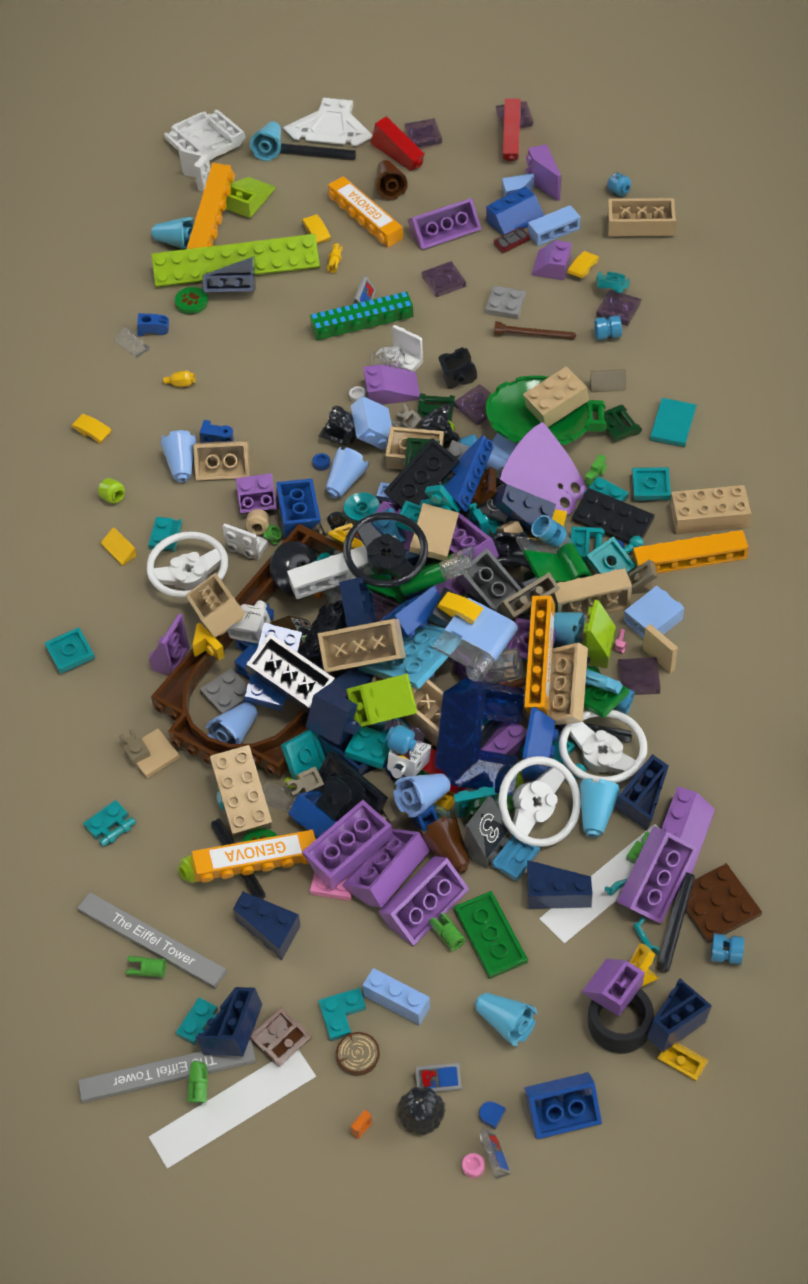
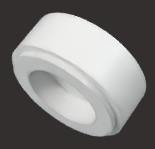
(356, 392)

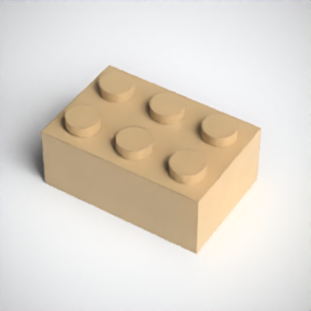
(556, 396)

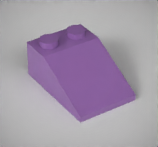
(545, 170)
(390, 384)
(170, 648)

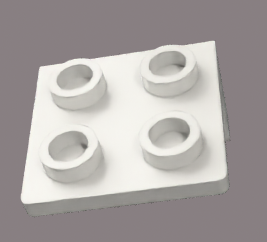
(196, 166)
(411, 345)
(244, 542)

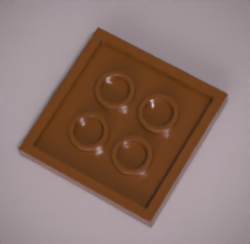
(720, 903)

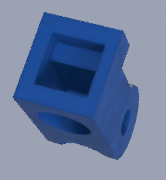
(152, 324)
(215, 433)
(425, 819)

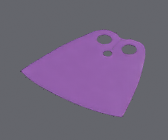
(539, 467)

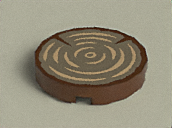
(358, 1053)

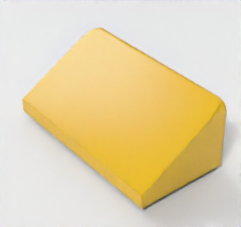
(339, 536)
(118, 546)
(684, 1060)

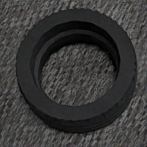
(621, 1042)

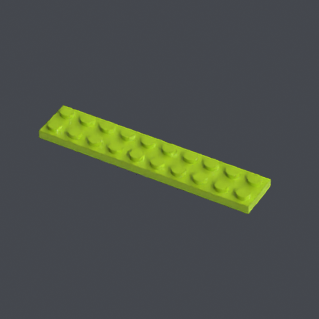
(270, 257)

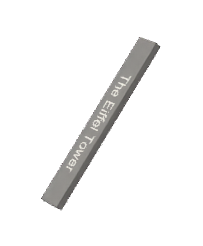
(152, 940)
(157, 1074)

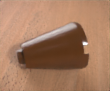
(390, 181)
(446, 841)

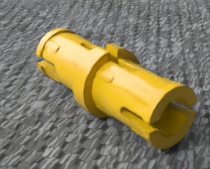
(334, 258)

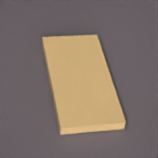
(438, 528)

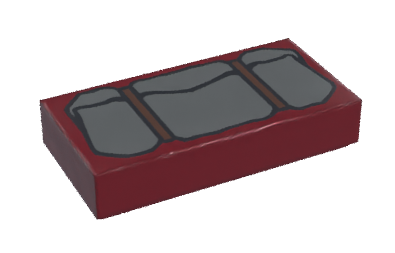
(511, 240)

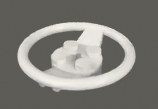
(187, 569)
(609, 746)
(544, 793)

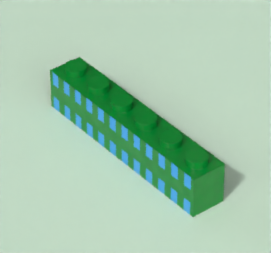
(361, 315)

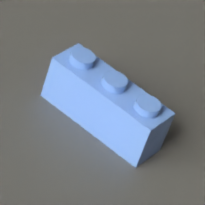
(554, 225)
(396, 996)

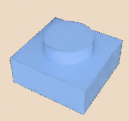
(380, 494)

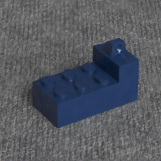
(331, 709)

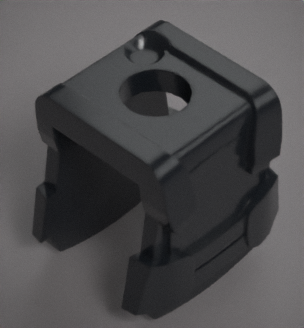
(457, 368)
(340, 796)

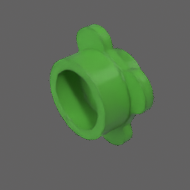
(272, 534)

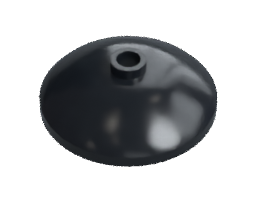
(287, 558)

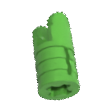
(448, 932)
(149, 967)
(197, 1082)

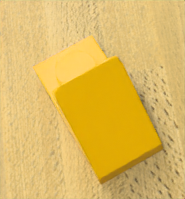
(206, 641)
(643, 959)

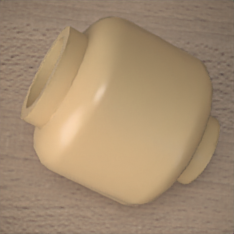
(257, 522)

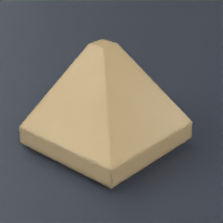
(511, 527)

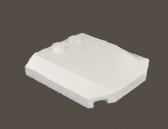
(206, 134)

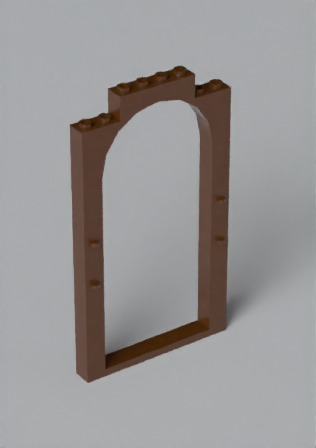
(175, 692)

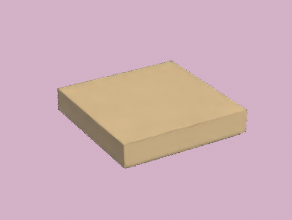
(661, 647)
(161, 754)

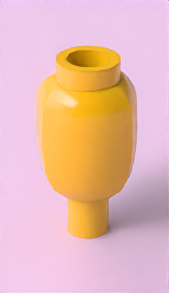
(180, 379)

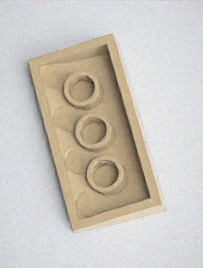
(568, 684)

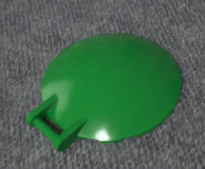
(513, 420)

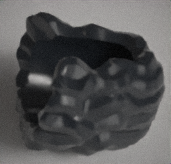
(439, 421)
(339, 427)
(507, 546)
(421, 1116)

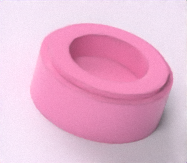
(473, 1165)

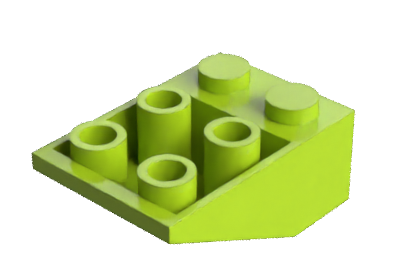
(248, 196)
(599, 635)
(383, 700)

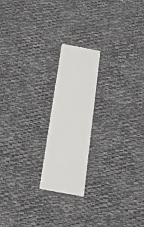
(569, 921)
(230, 1108)

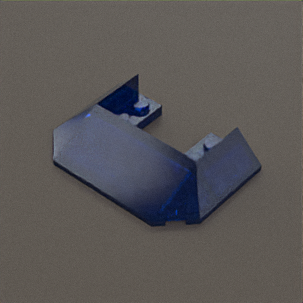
(461, 732)

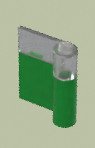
(561, 562)
(439, 572)

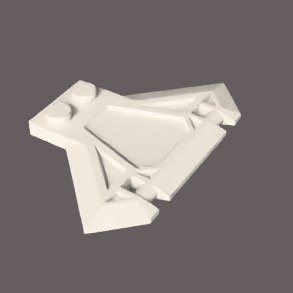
(330, 125)

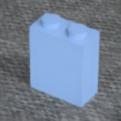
(371, 422)
(654, 609)

